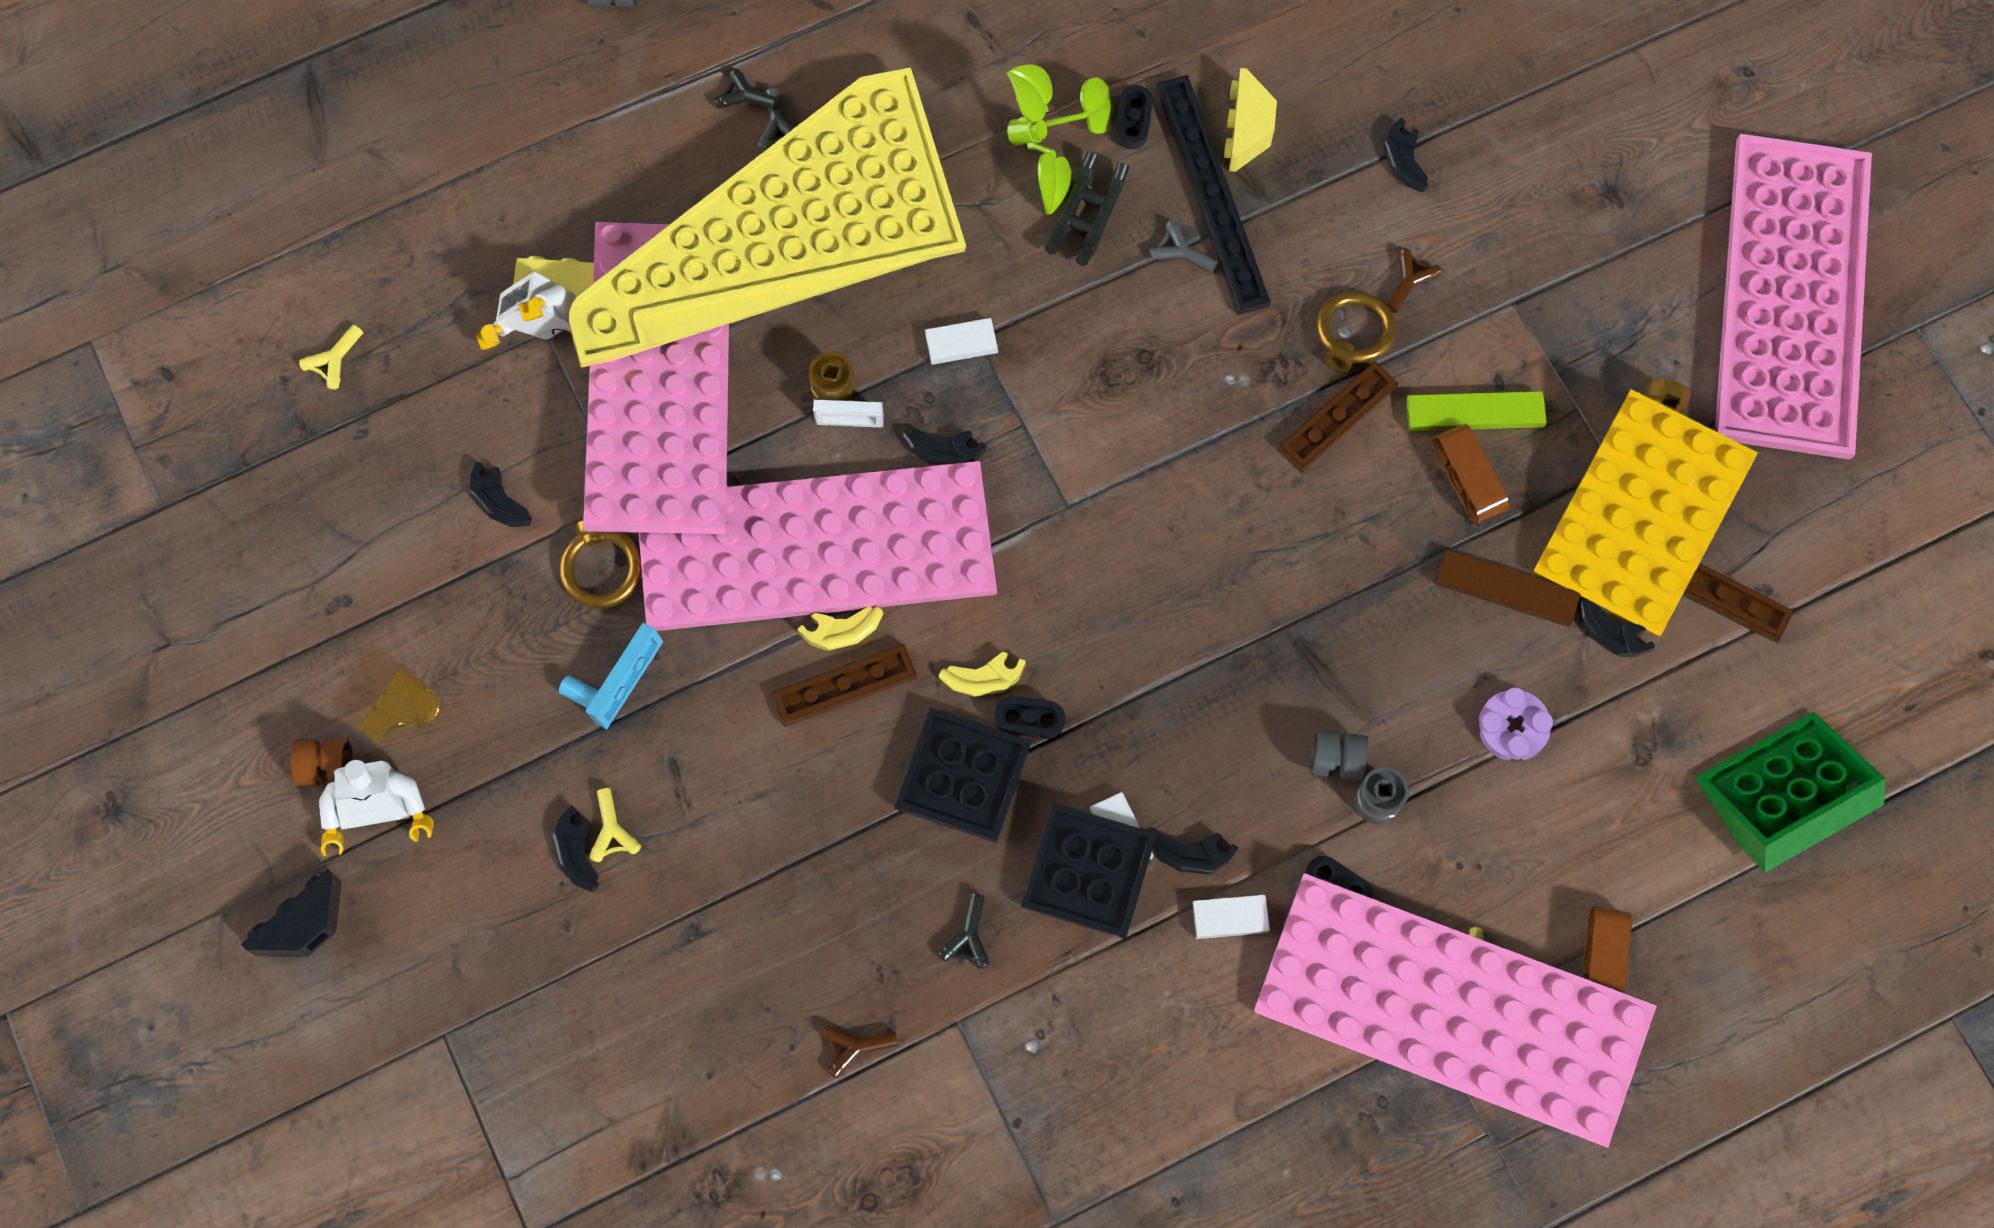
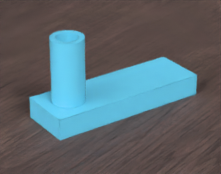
(607, 701)

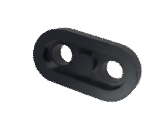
(1134, 119)
(1030, 714)
(1339, 875)

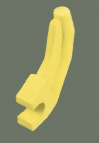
(841, 632)
(986, 680)

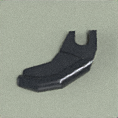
(1400, 155)
(943, 451)
(491, 498)
(1610, 634)
(570, 850)
(1195, 857)

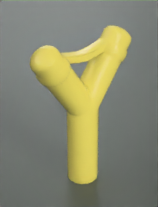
(332, 358)
(611, 829)

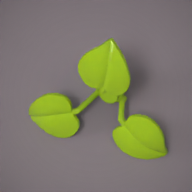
(1033, 93)

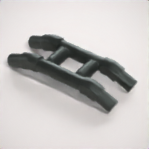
(1081, 192)

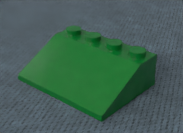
(1792, 790)

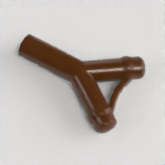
(1410, 279)
(854, 1047)

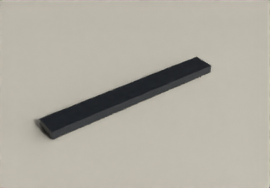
(1213, 195)

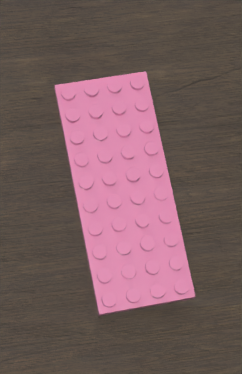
(1794, 297)
(656, 423)
(826, 549)
(1455, 1009)

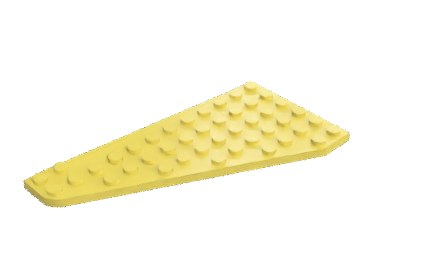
(813, 213)

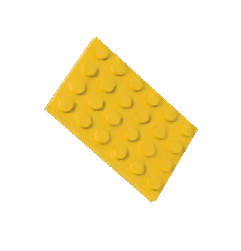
(1645, 512)

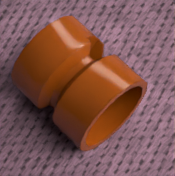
(318, 761)

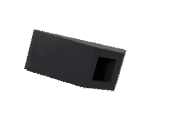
(300, 922)

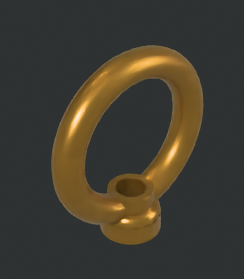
(1343, 354)
(593, 538)

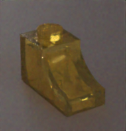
(400, 705)

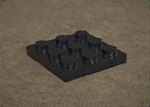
(963, 775)
(1089, 870)

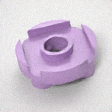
(1534, 719)

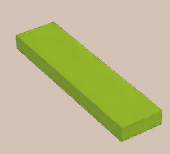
(1476, 410)

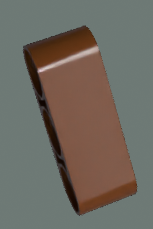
(1470, 473)
(1607, 947)

